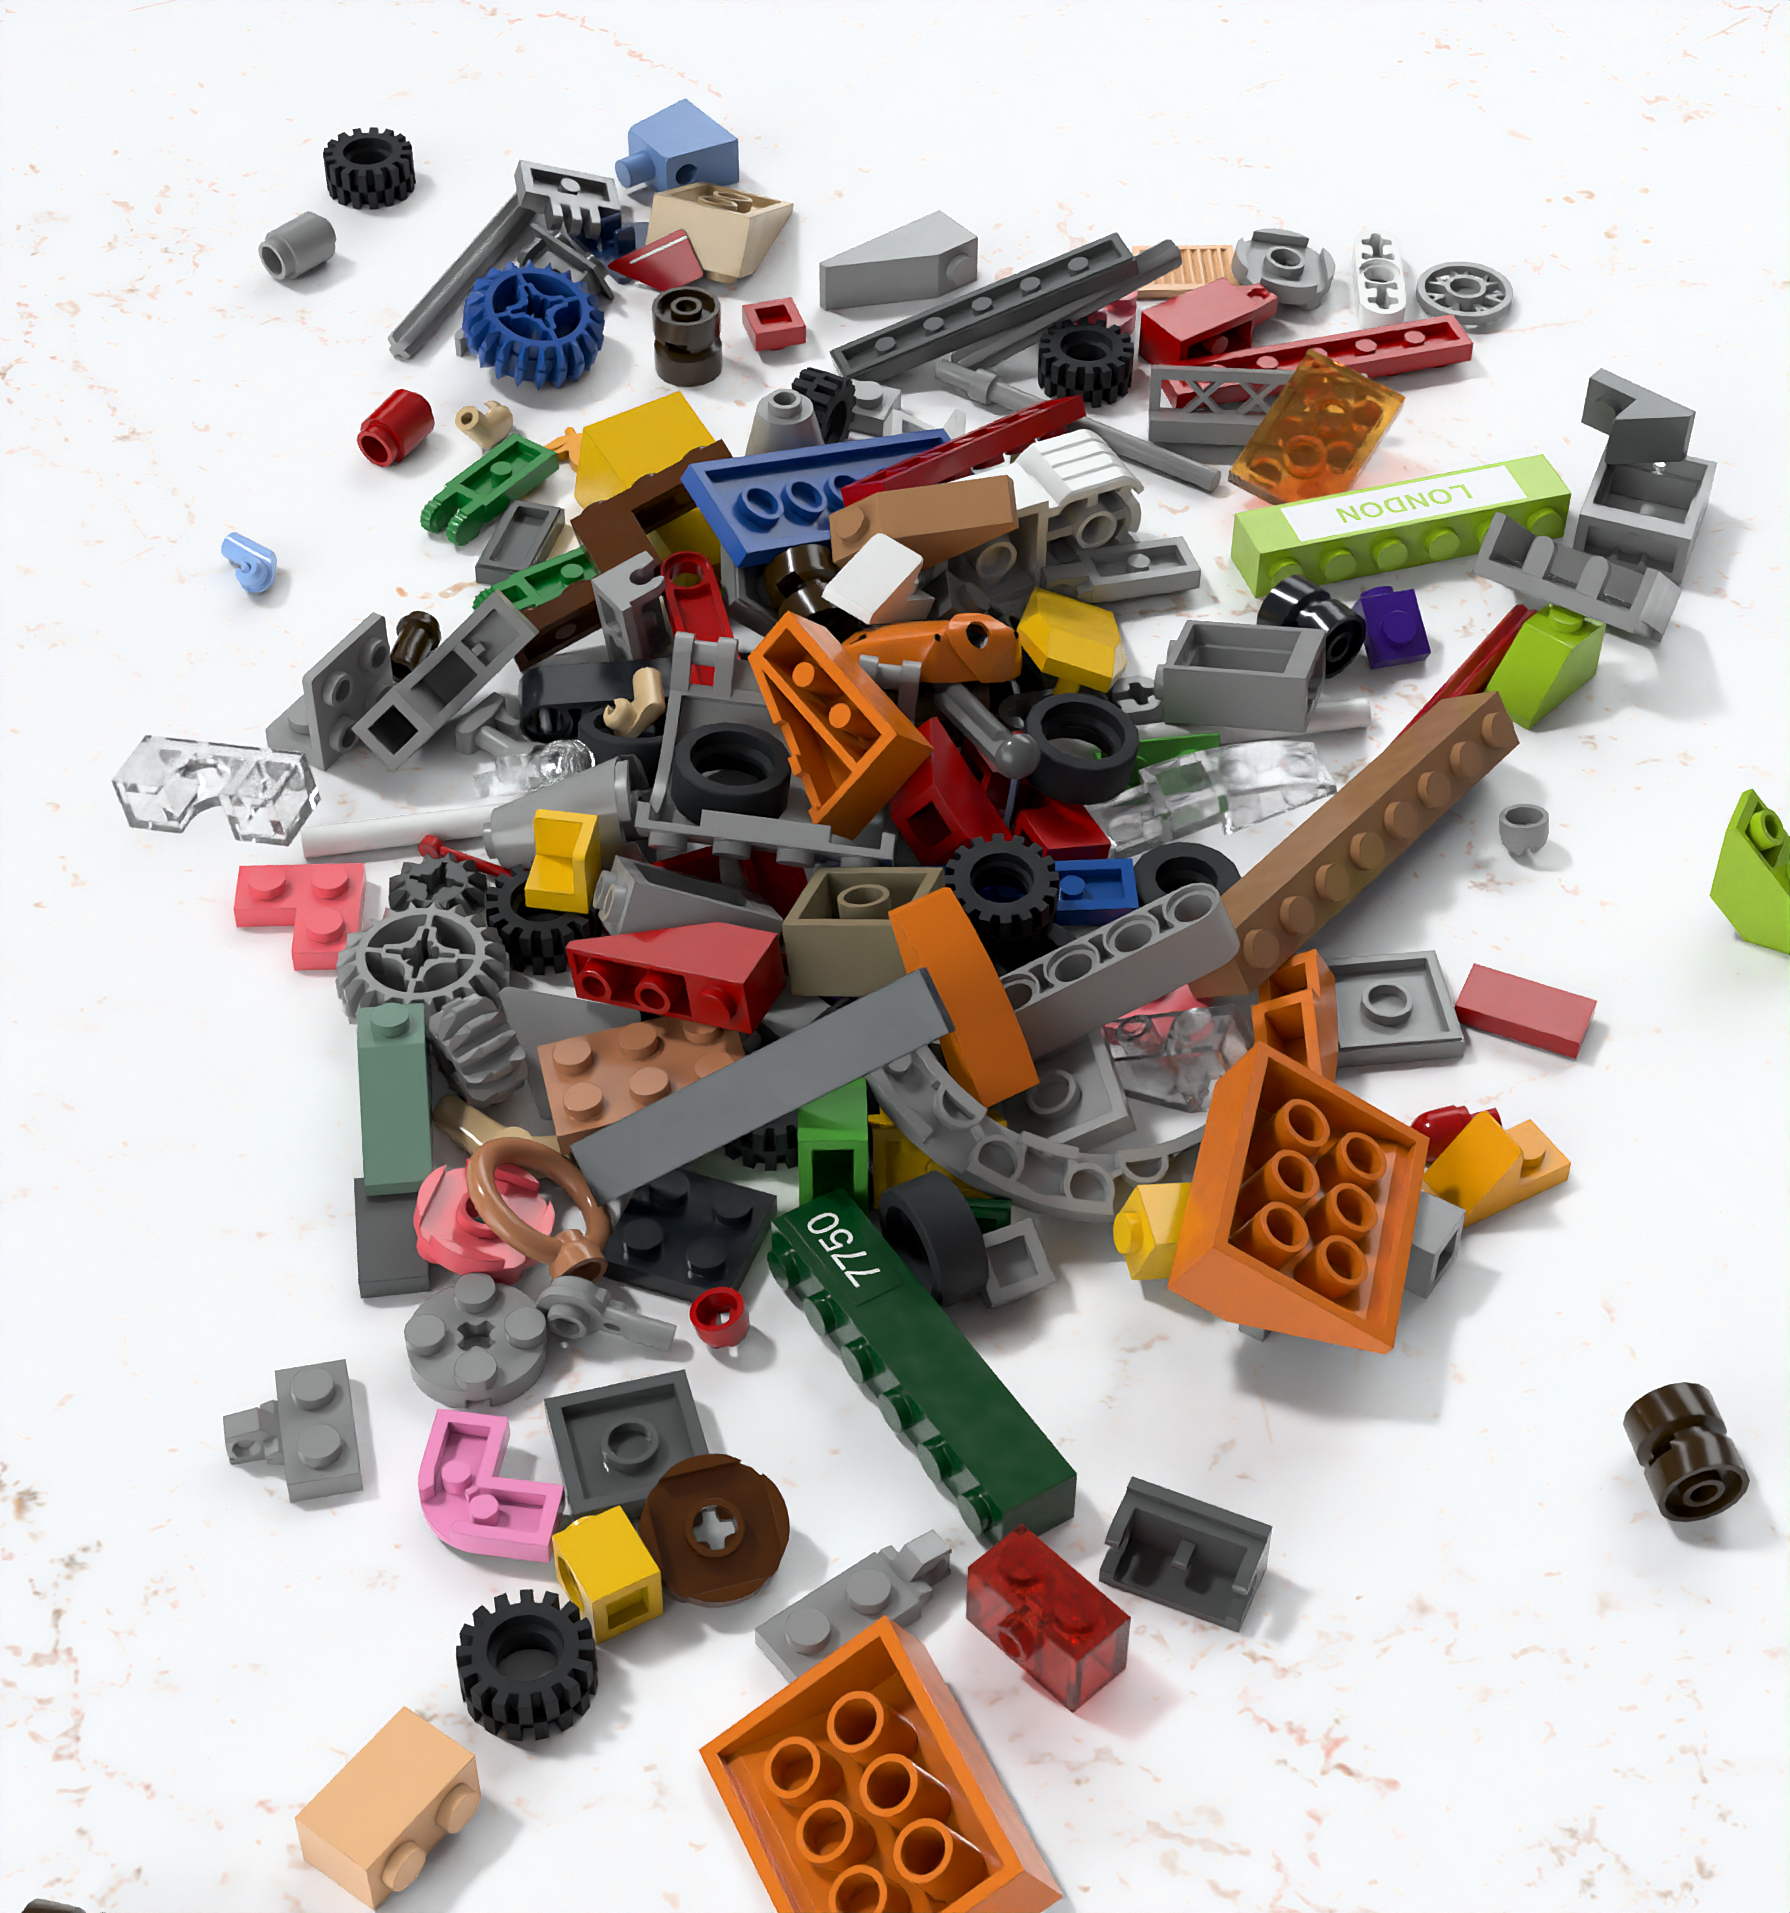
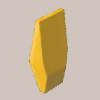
(1072, 641)

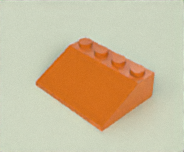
(1300, 1207)
(875, 1792)

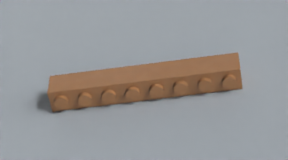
(1358, 836)

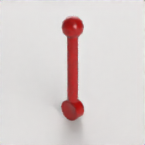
(435, 848)

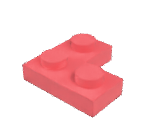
(316, 899)

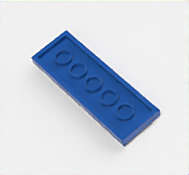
(786, 496)

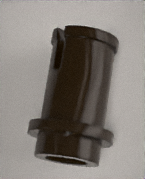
(417, 636)

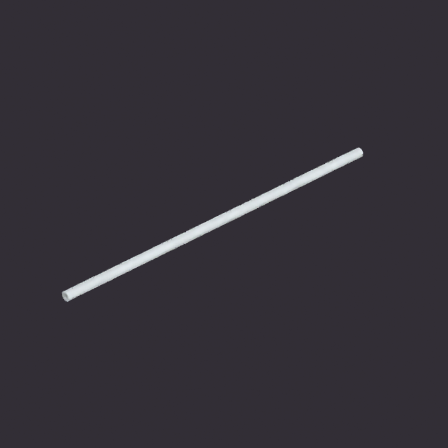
(469, 821)

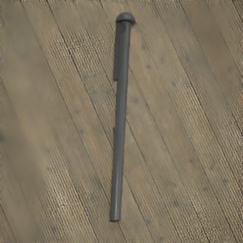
(1012, 754)

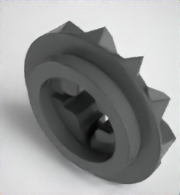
(462, 878)

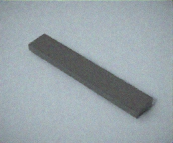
(986, 311)

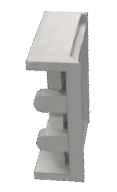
(1577, 579)

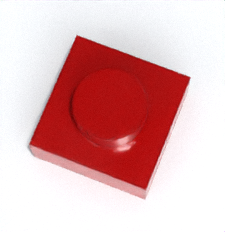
(773, 324)

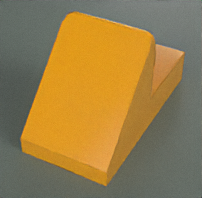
(1495, 1167)

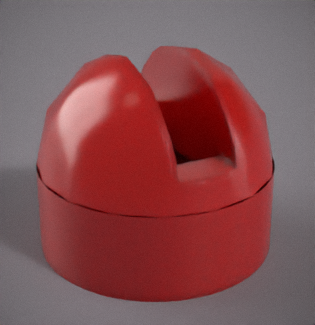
(707, 1318)

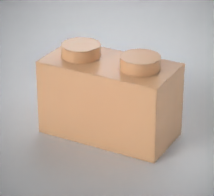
(389, 1808)

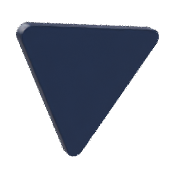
(614, 242)

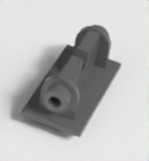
(563, 257)

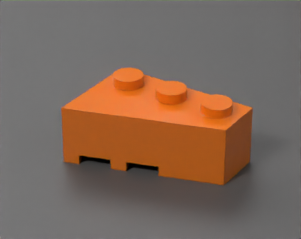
(838, 724)

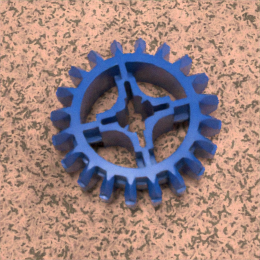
(533, 324)

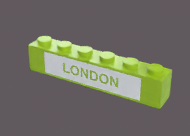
(1396, 523)

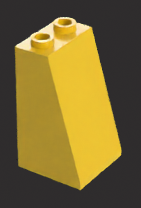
(642, 443)

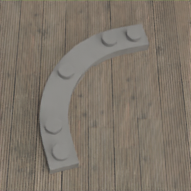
(1015, 1167)

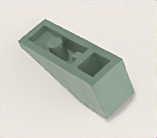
(395, 1098)

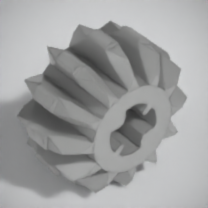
(477, 1051)

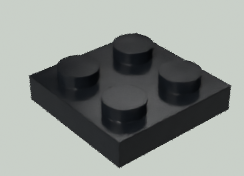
(688, 1235)

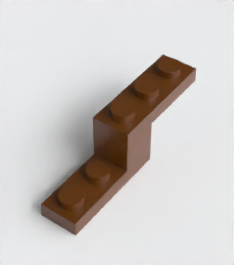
(608, 536)

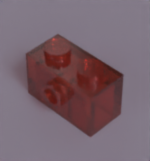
(1047, 1618)

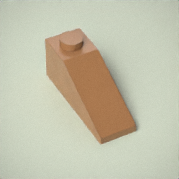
(928, 519)

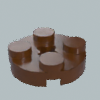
(736, 1494)

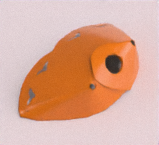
(950, 659)

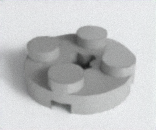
(1284, 266)
(470, 1310)

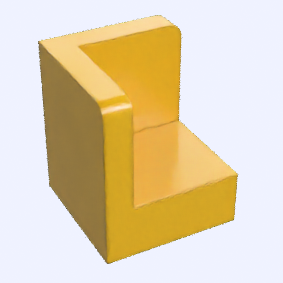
(564, 862)

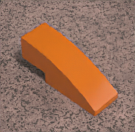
(1300, 1013)
(988, 1047)

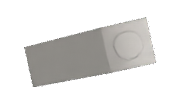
(901, 265)

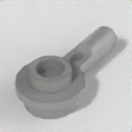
(581, 1308)

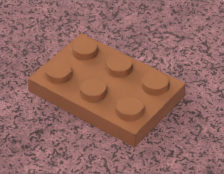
(626, 1068)

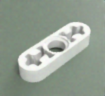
(1385, 268)

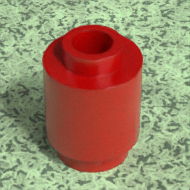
(395, 427)

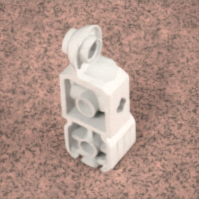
(1068, 500)

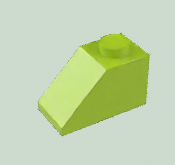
(1547, 663)

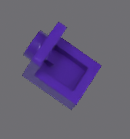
(1393, 627)

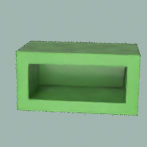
(835, 1145)

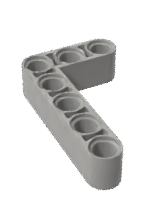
(1119, 968)

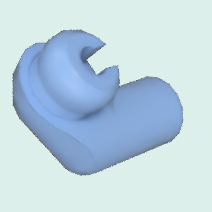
(257, 562)

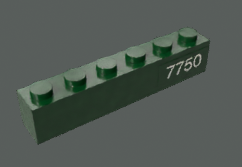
(921, 1369)

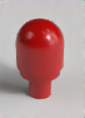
(1444, 1126)

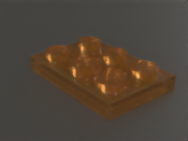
(1316, 433)

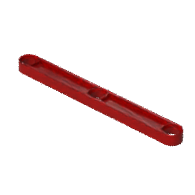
(702, 612)

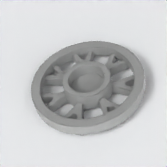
(1464, 292)

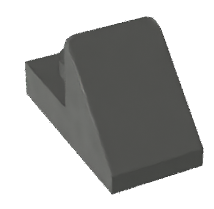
(1638, 421)

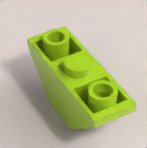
(1754, 875)

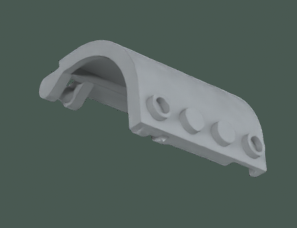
(739, 700)

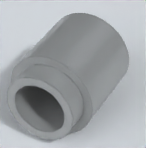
(297, 246)

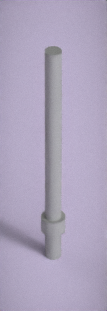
(989, 389)

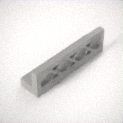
(1211, 424)

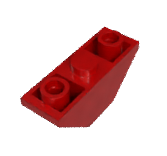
(943, 803)

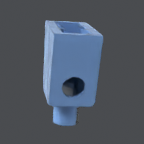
(679, 149)

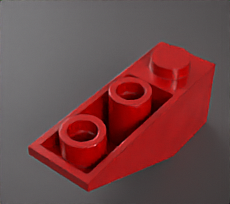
(688, 973)

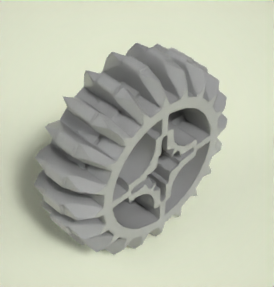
(421, 959)

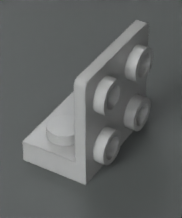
(336, 696)

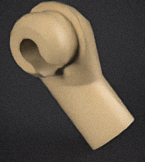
(488, 428)
(648, 705)

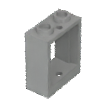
(1639, 539)
(1242, 676)
(654, 898)

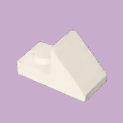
(881, 584)

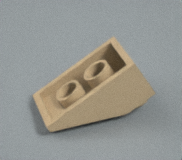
(724, 226)

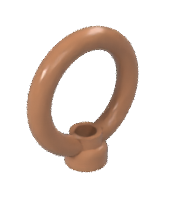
(566, 1252)

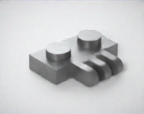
(566, 197)

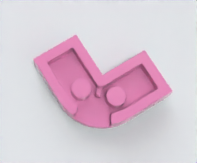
(472, 1504)

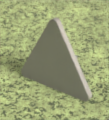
(551, 1018)

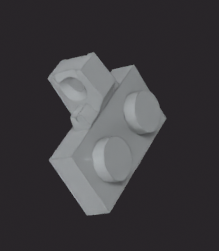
(304, 1430)

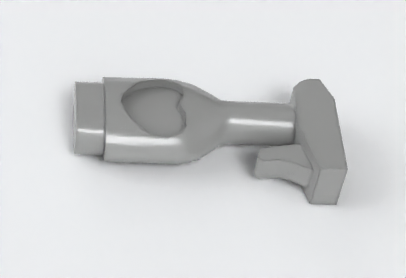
(481, 730)

